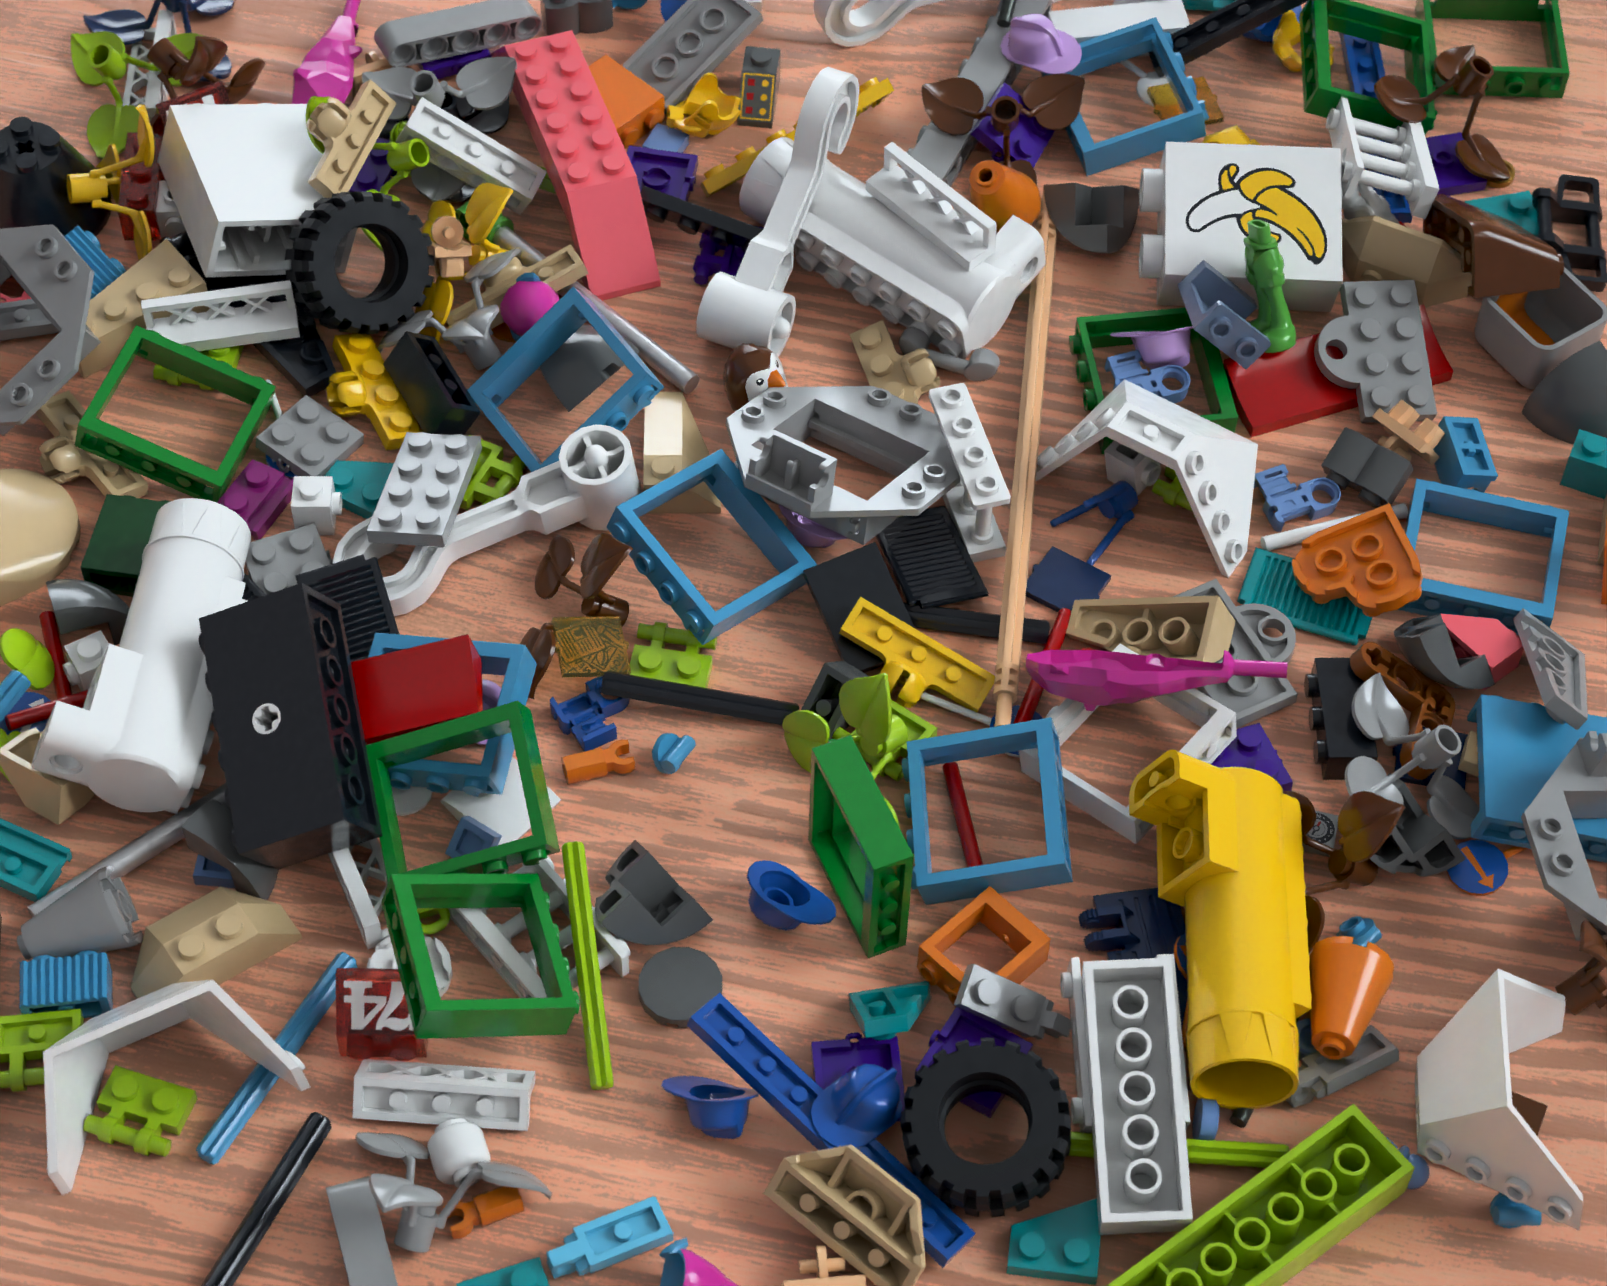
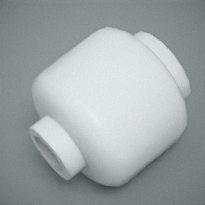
(456, 1150)

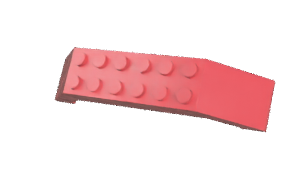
(585, 164)

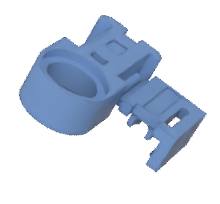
(1127, 367)
(1291, 504)

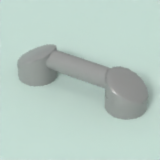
(980, 367)

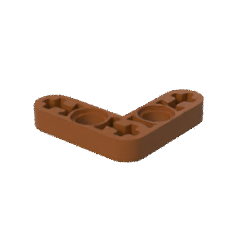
(1420, 699)

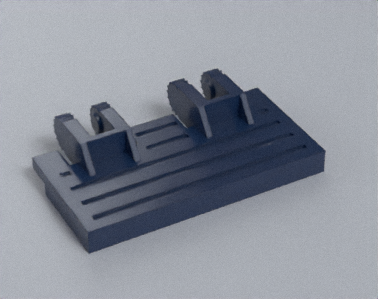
(1143, 929)

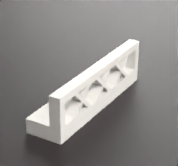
(155, 90)
(472, 154)
(931, 210)
(223, 324)
(355, 891)
(442, 1093)

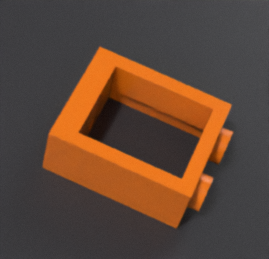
(1004, 921)

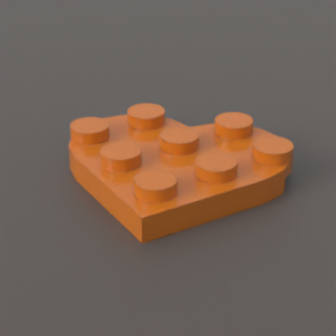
(1363, 560)

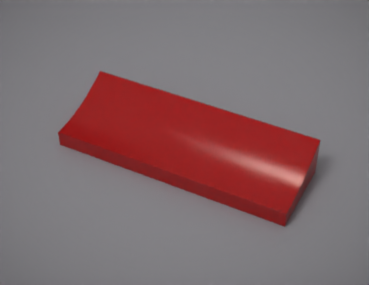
(1291, 389)
(418, 687)

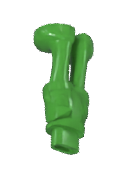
(1266, 275)

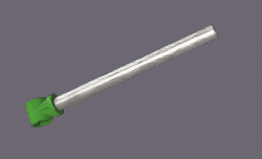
(650, 352)
(135, 852)

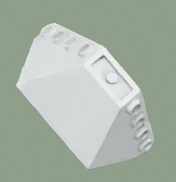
(1208, 460)
(79, 1060)
(1467, 1097)

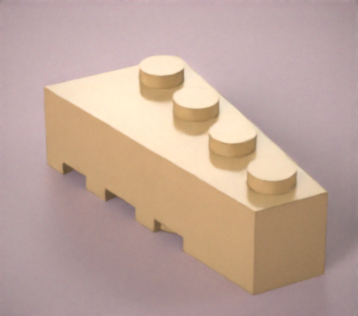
(118, 306)

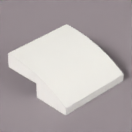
(502, 813)

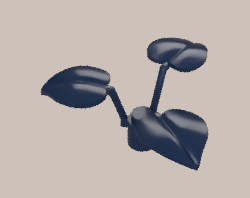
(131, 24)

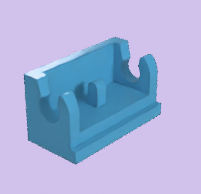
(1464, 455)

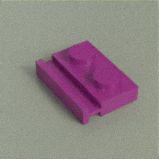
(259, 496)

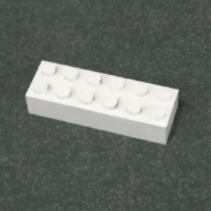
(1136, 1096)

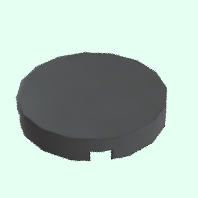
(678, 984)

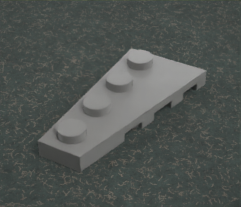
(1556, 669)

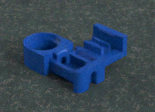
(586, 715)

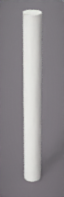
(1297, 535)

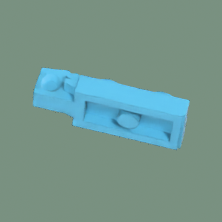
(611, 1239)

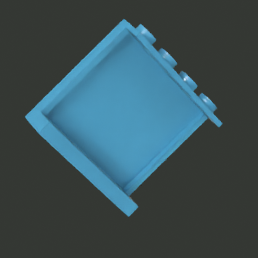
(1516, 758)

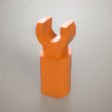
(597, 763)
(486, 1209)

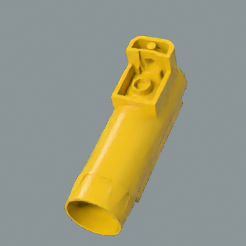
(1238, 869)

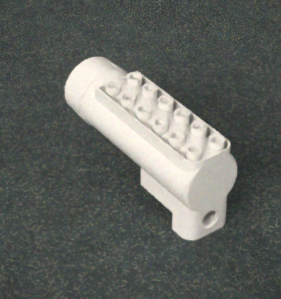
(892, 265)
(149, 699)

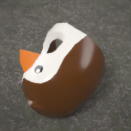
(751, 372)

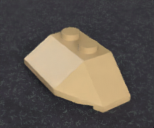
(1389, 251)
(211, 940)
(854, 1211)

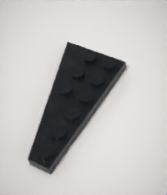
(301, 359)

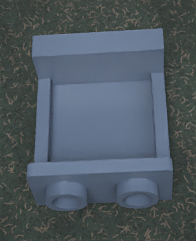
(1219, 314)

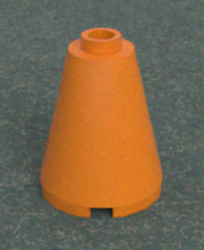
(1004, 193)
(1345, 992)

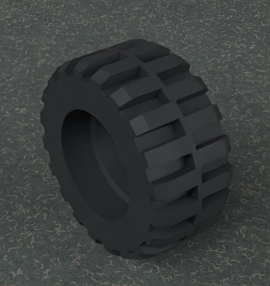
(403, 251)
(984, 1070)

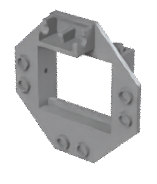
(62, 289)
(858, 421)
(1572, 791)

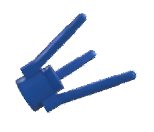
(1113, 502)

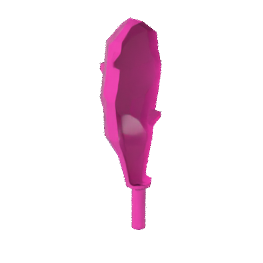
(330, 63)
(1118, 677)

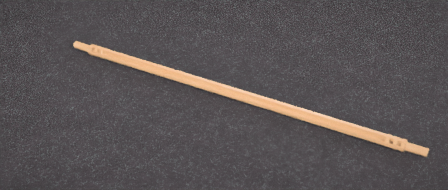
(1024, 479)

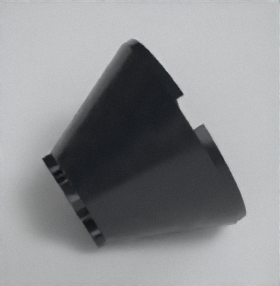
(34, 180)

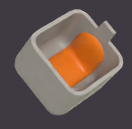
(1540, 328)

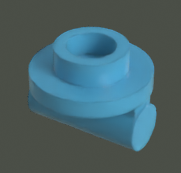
(671, 751)
(1361, 929)
(1513, 1214)

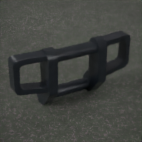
(1553, 208)

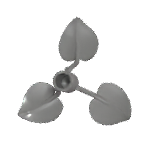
(483, 83)
(474, 329)
(1381, 717)
(420, 1202)

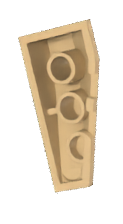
(669, 447)
(1168, 626)
(39, 791)

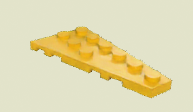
(870, 94)

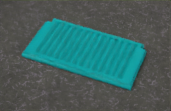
(1273, 584)

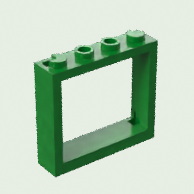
(1368, 24)
(1507, 80)
(1096, 331)
(155, 460)
(454, 734)
(860, 846)
(477, 1017)

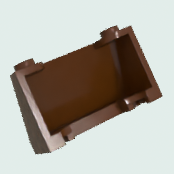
(1494, 249)

